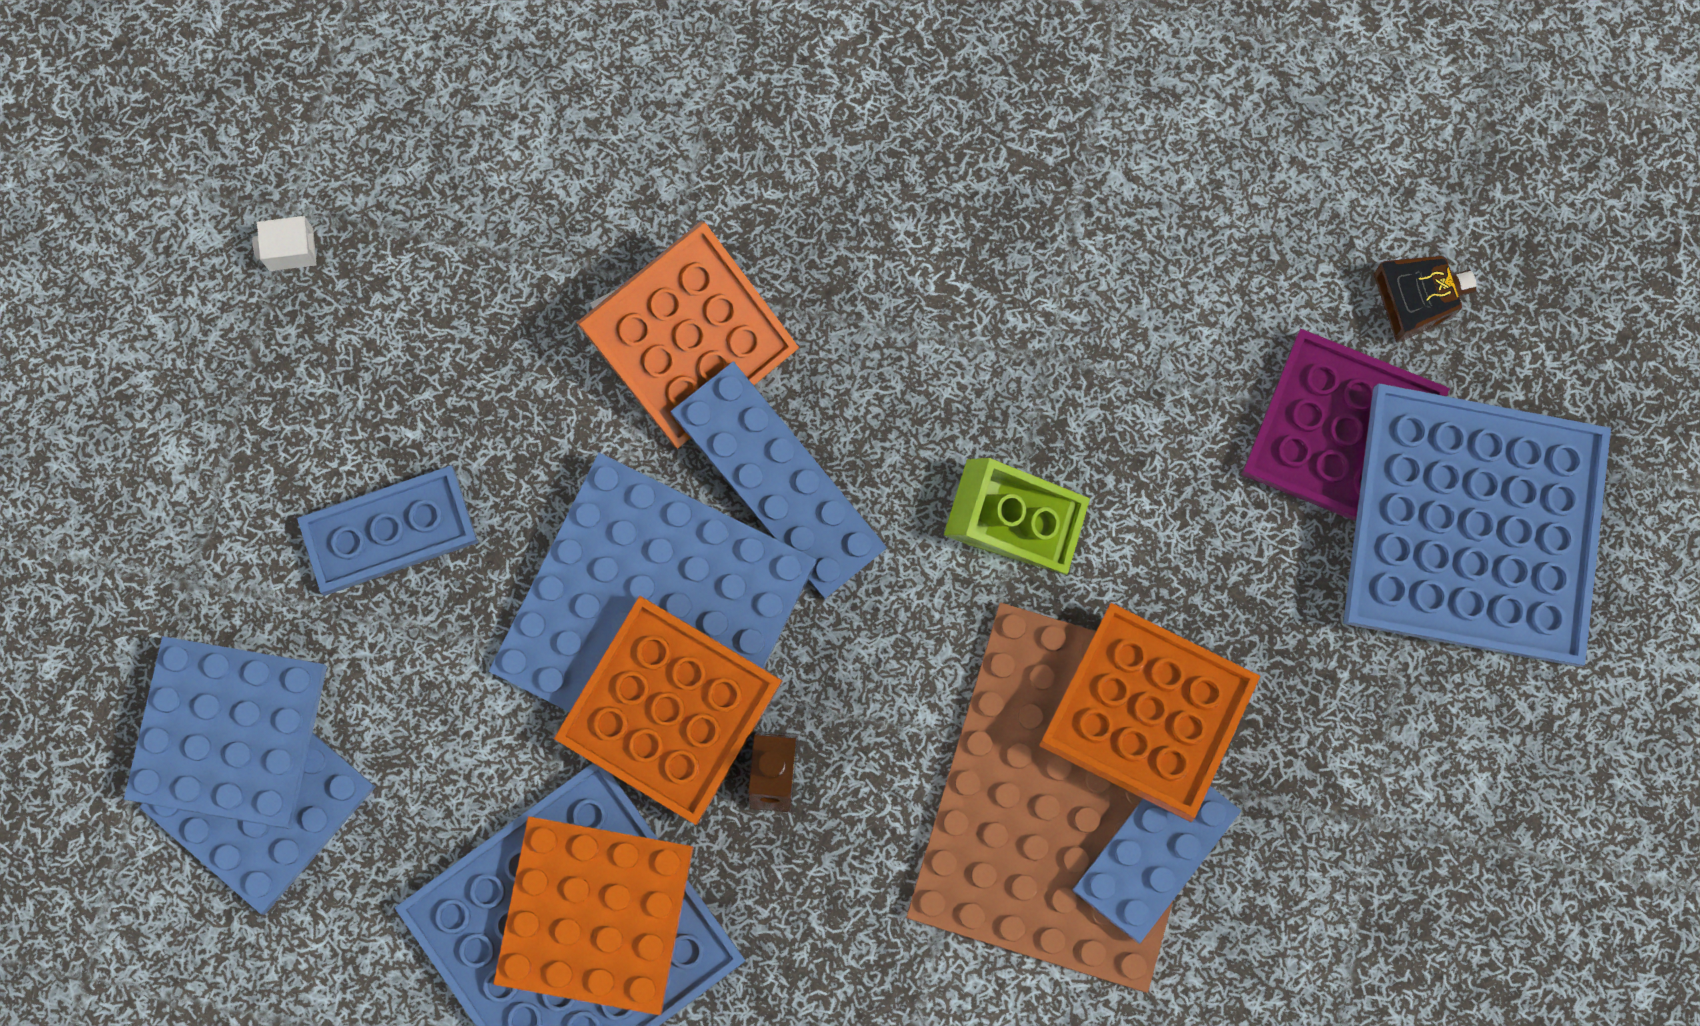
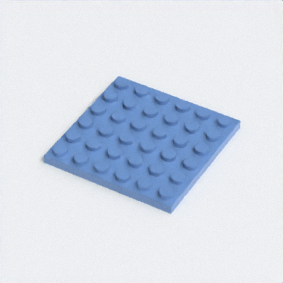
(1477, 525)
(652, 542)
(466, 908)

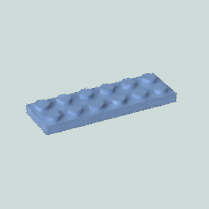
(777, 477)

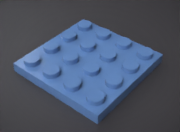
(226, 732)
(263, 858)

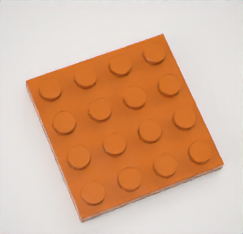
(684, 325)
(668, 710)
(1150, 712)
(594, 915)

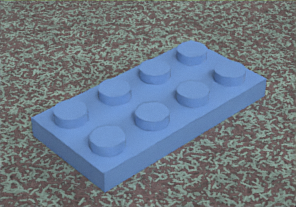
(387, 530)
(1152, 862)

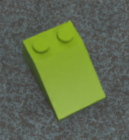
(1016, 515)

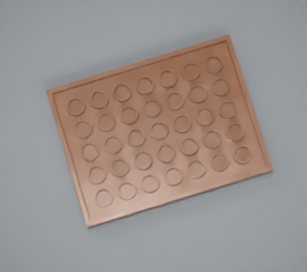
(1026, 822)

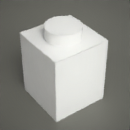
(285, 243)

